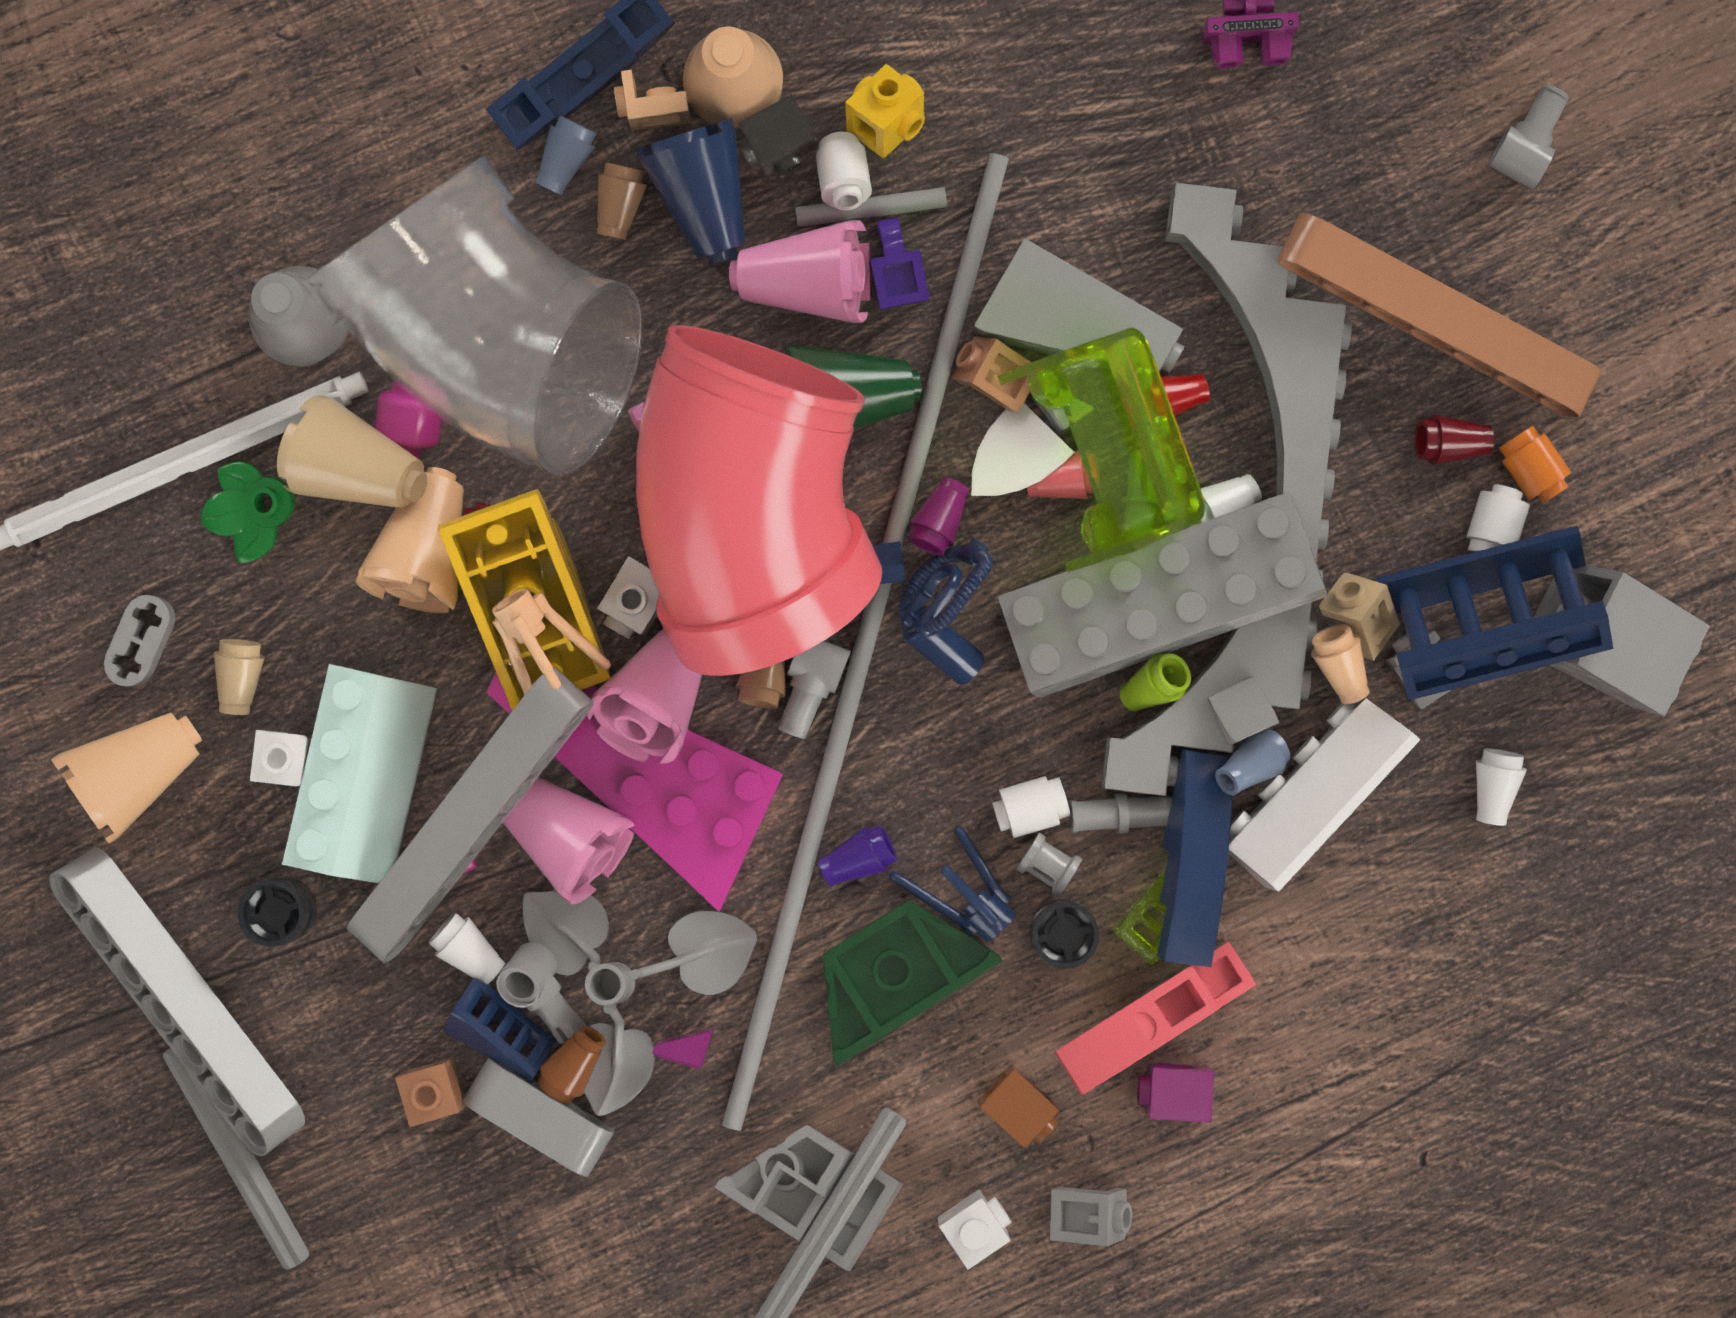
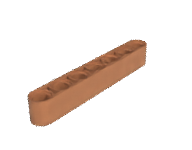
(1438, 315)

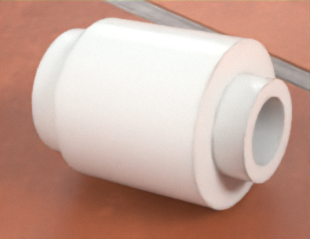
(843, 171)
(1497, 518)
(1031, 806)

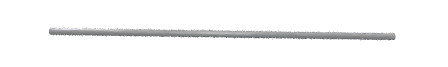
(864, 646)

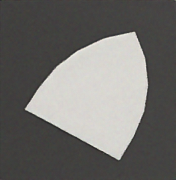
(1016, 454)

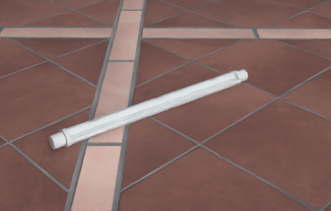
(172, 463)

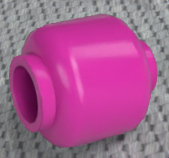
(406, 420)

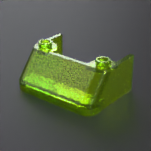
(1124, 440)

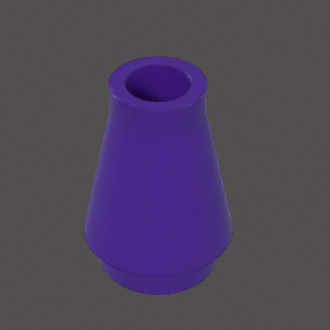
(859, 856)

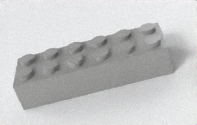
(1163, 596)

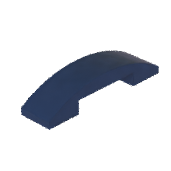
(580, 71)

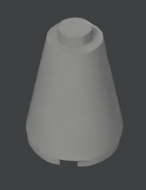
(289, 321)

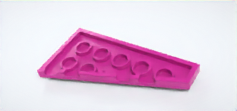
(689, 811)

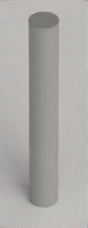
(874, 207)

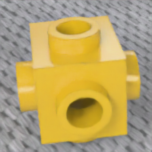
(885, 110)

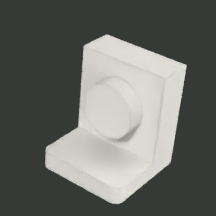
(278, 758)

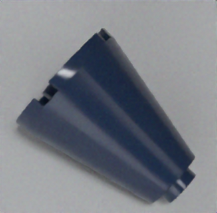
(700, 187)

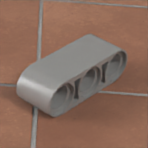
(528, 1113)

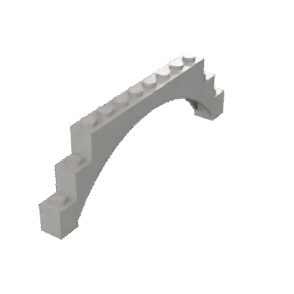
(1299, 360)

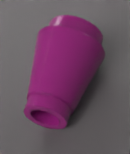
(939, 517)

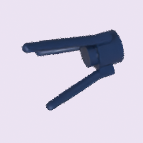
(985, 911)

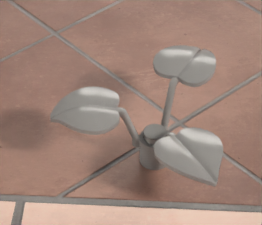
(711, 957)

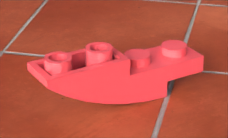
(1154, 1019)

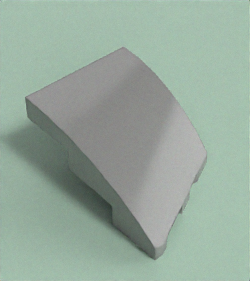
(794, 1183)

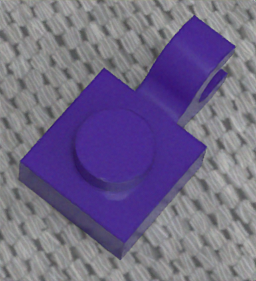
(899, 274)

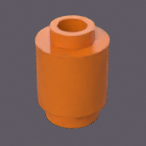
(1535, 465)

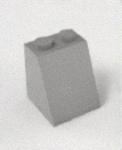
(1649, 637)

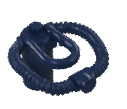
(927, 628)

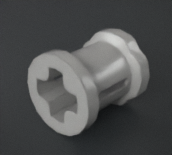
(1049, 864)

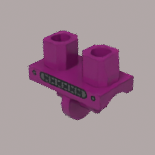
(1271, 30)

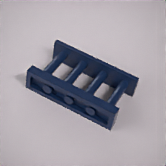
(1505, 649)

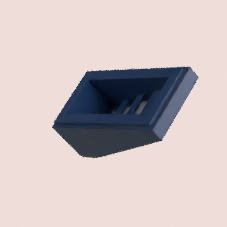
(478, 1036)

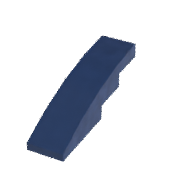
(1197, 860)

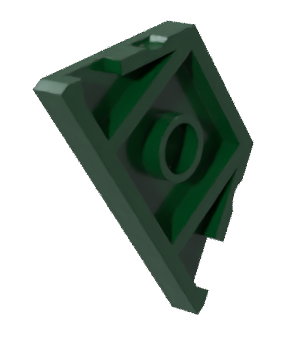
(896, 973)

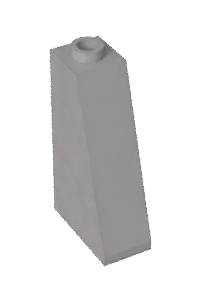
(1055, 306)

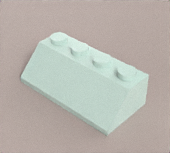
(359, 775)

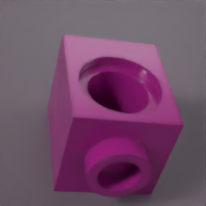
(1177, 1092)

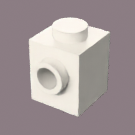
(631, 600)
(975, 1227)

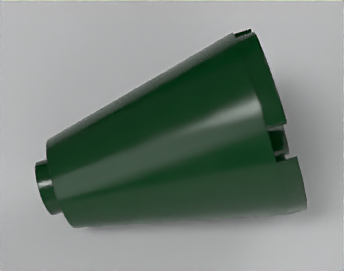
(883, 381)

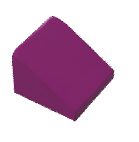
(685, 1049)

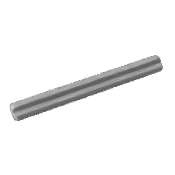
(243, 1170)
(833, 1215)

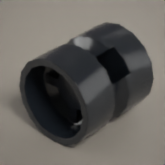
(277, 911)
(1064, 933)

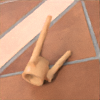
(521, 618)

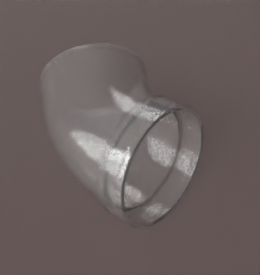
(489, 323)

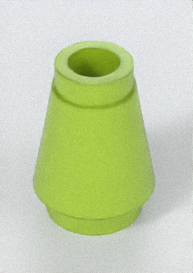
(1157, 682)

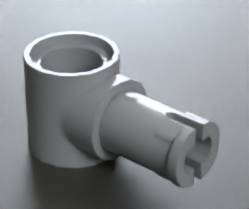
(1526, 149)
(813, 677)
(531, 984)

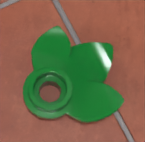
(241, 512)

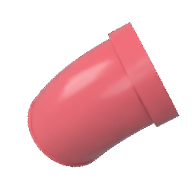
(748, 503)

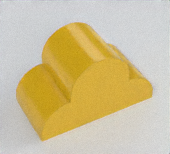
(516, 549)

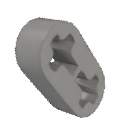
(150, 646)

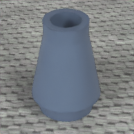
(564, 154)
(1253, 762)

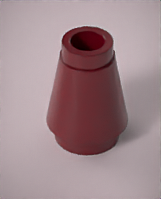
(1451, 439)

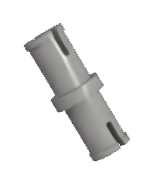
(1119, 813)

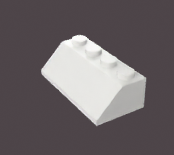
(1318, 792)

